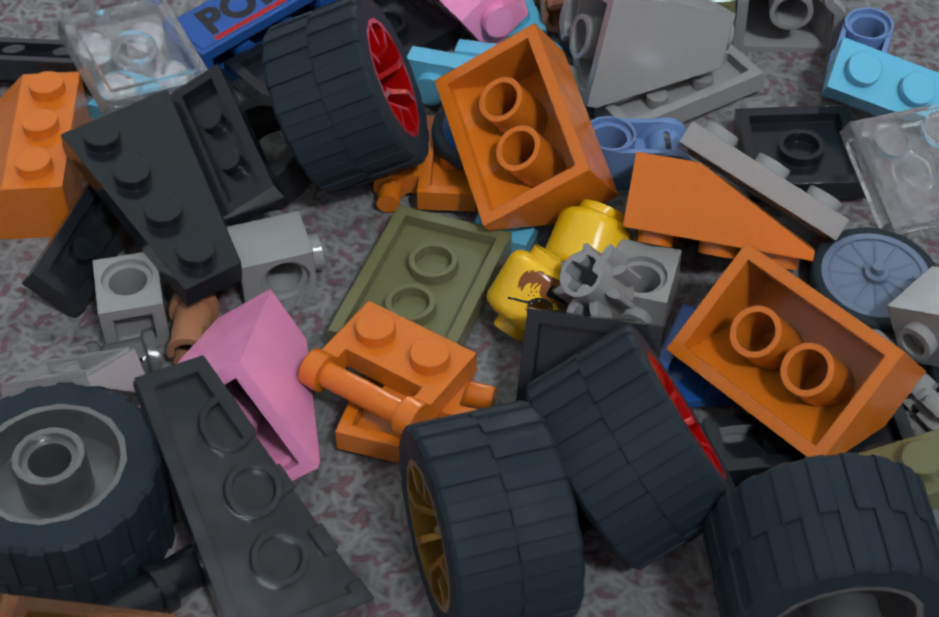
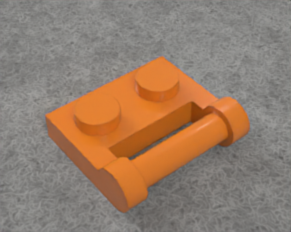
(396, 355)

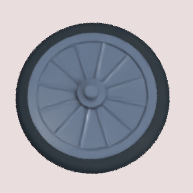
(867, 272)

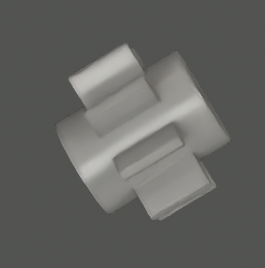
(597, 282)

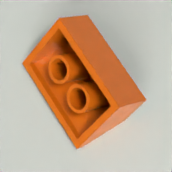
(524, 133)
(35, 172)
(794, 357)

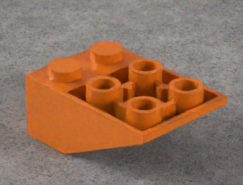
(694, 202)

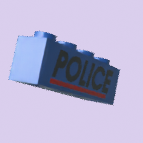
(232, 26)

